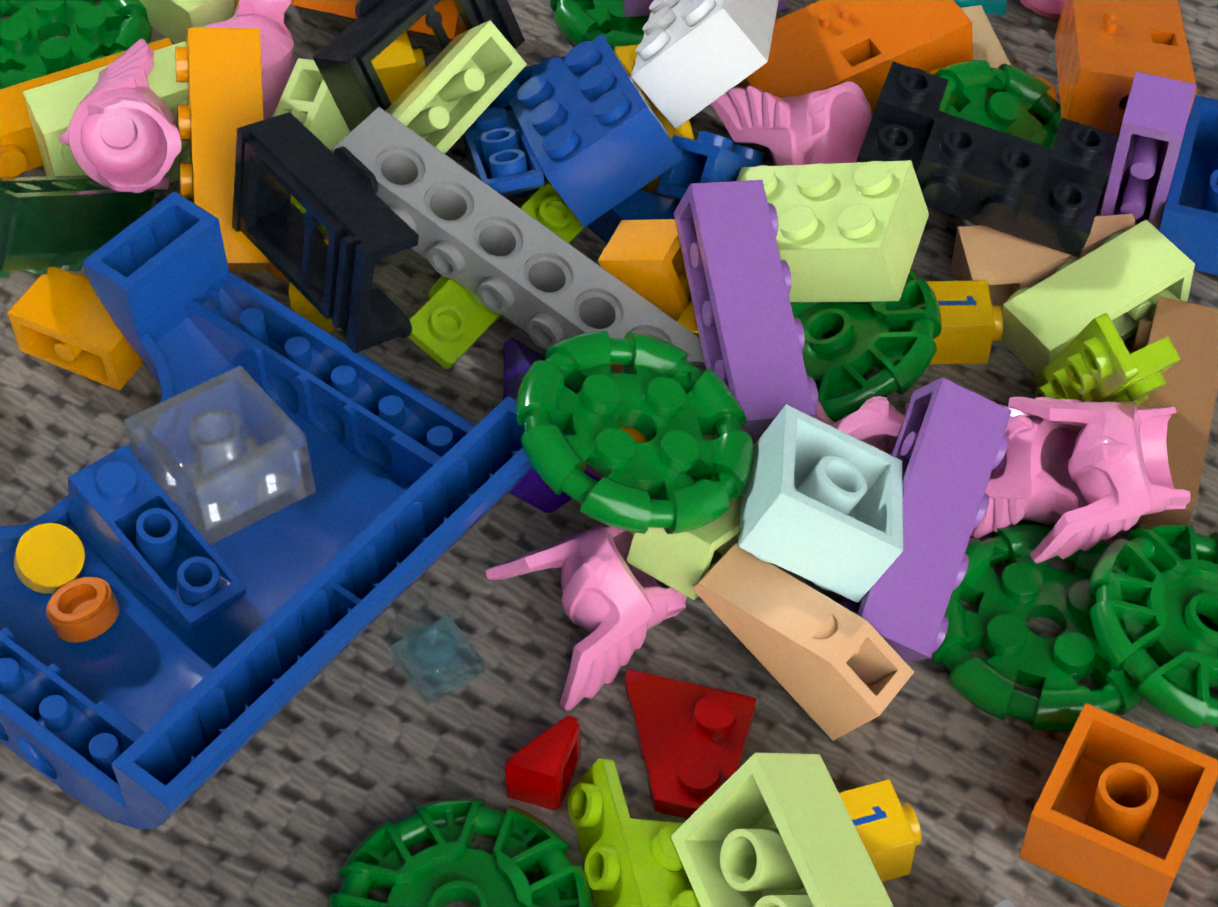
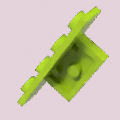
(456, 316)
(1103, 370)
(625, 857)

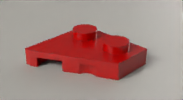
(687, 738)

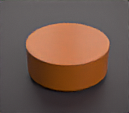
(82, 609)

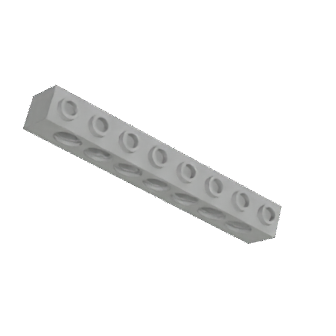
(467, 221)

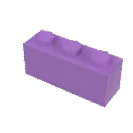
(1148, 147)

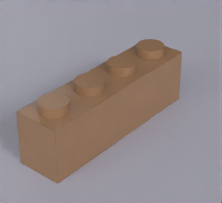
(1189, 387)

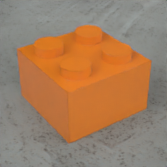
(1119, 810)

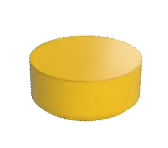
(48, 557)

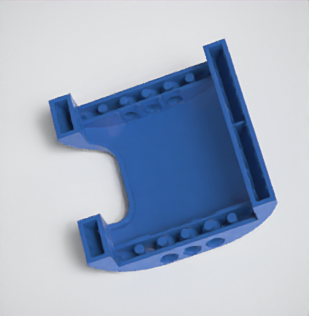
(397, 482)

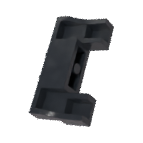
(988, 173)

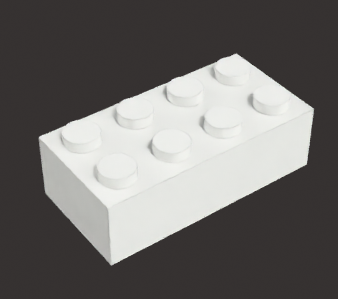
(700, 51)

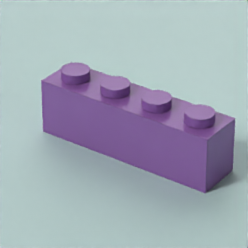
(744, 299)
(947, 457)

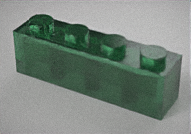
(60, 221)

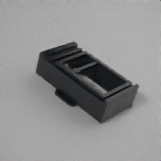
(348, 58)
(339, 192)

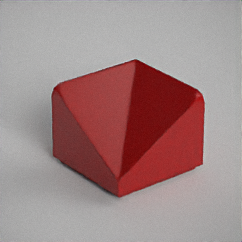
(545, 766)

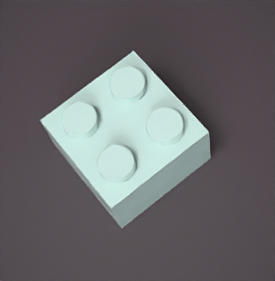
(822, 505)

